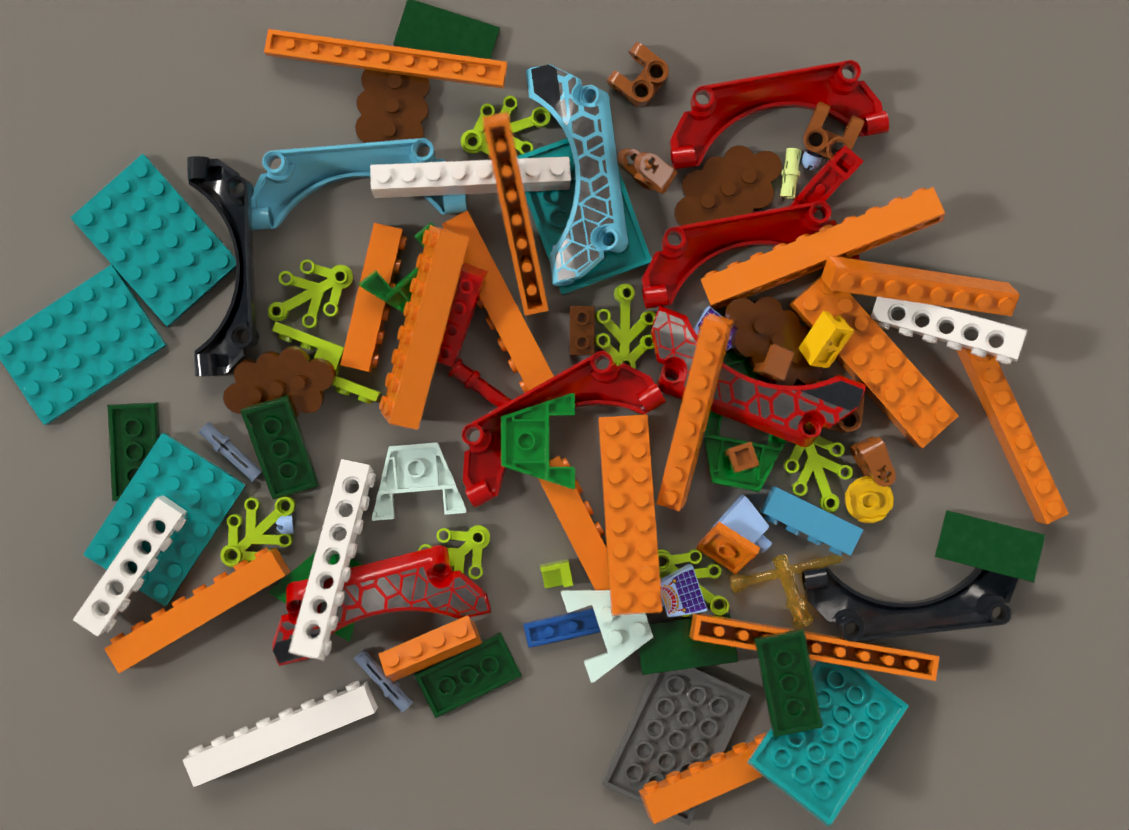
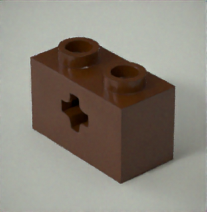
(581, 330)

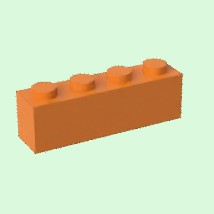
(430, 648)

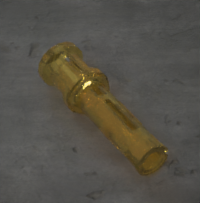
(795, 601)

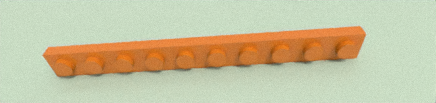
(386, 58)

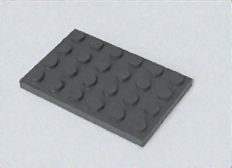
(677, 723)

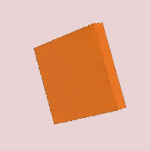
(727, 548)

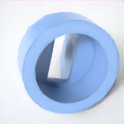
(812, 159)
(286, 524)

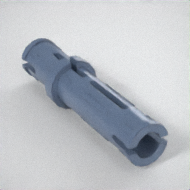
(208, 431)
(389, 687)

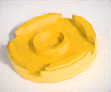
(868, 501)

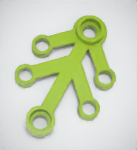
(516, 126)
(313, 291)
(624, 334)
(815, 464)
(254, 534)
(457, 555)
(669, 567)

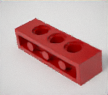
(461, 312)

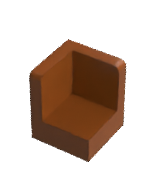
(775, 364)
(742, 457)

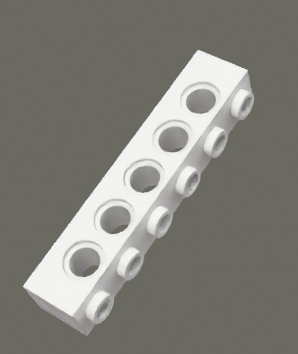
(1011, 336)
(91, 614)

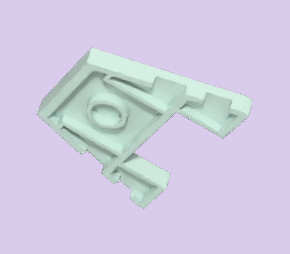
(413, 470)
(620, 633)

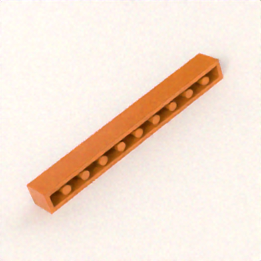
(811, 251)
(820, 647)

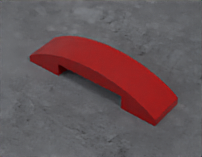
(829, 177)

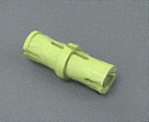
(790, 173)

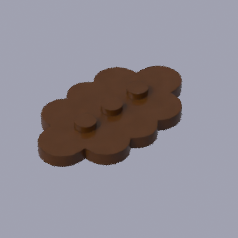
(391, 107)
(728, 186)
(763, 324)
(278, 376)

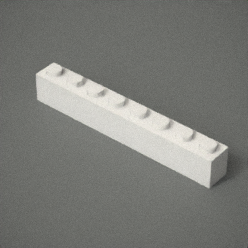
(464, 177)
(280, 733)

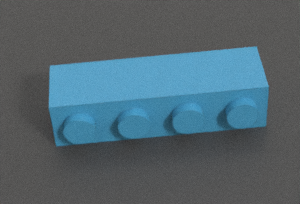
(811, 520)

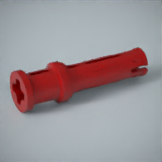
(472, 380)

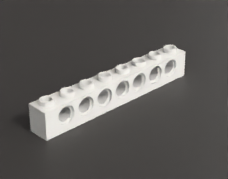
(348, 474)

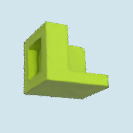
(556, 574)

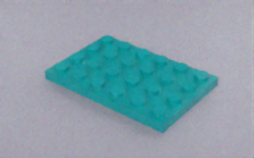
(553, 209)
(155, 240)
(79, 344)
(189, 482)
(827, 763)

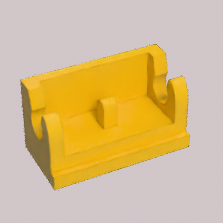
(825, 340)

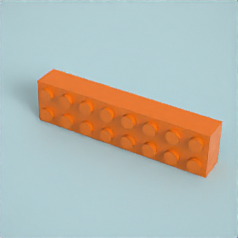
(423, 326)
(880, 365)
(629, 515)

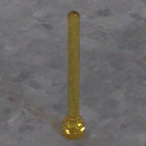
(740, 582)

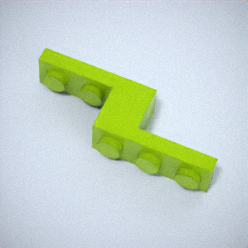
(333, 354)

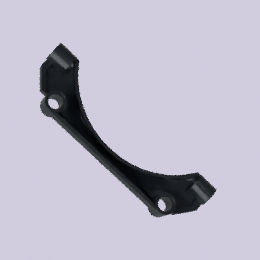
(218, 184)
(961, 607)

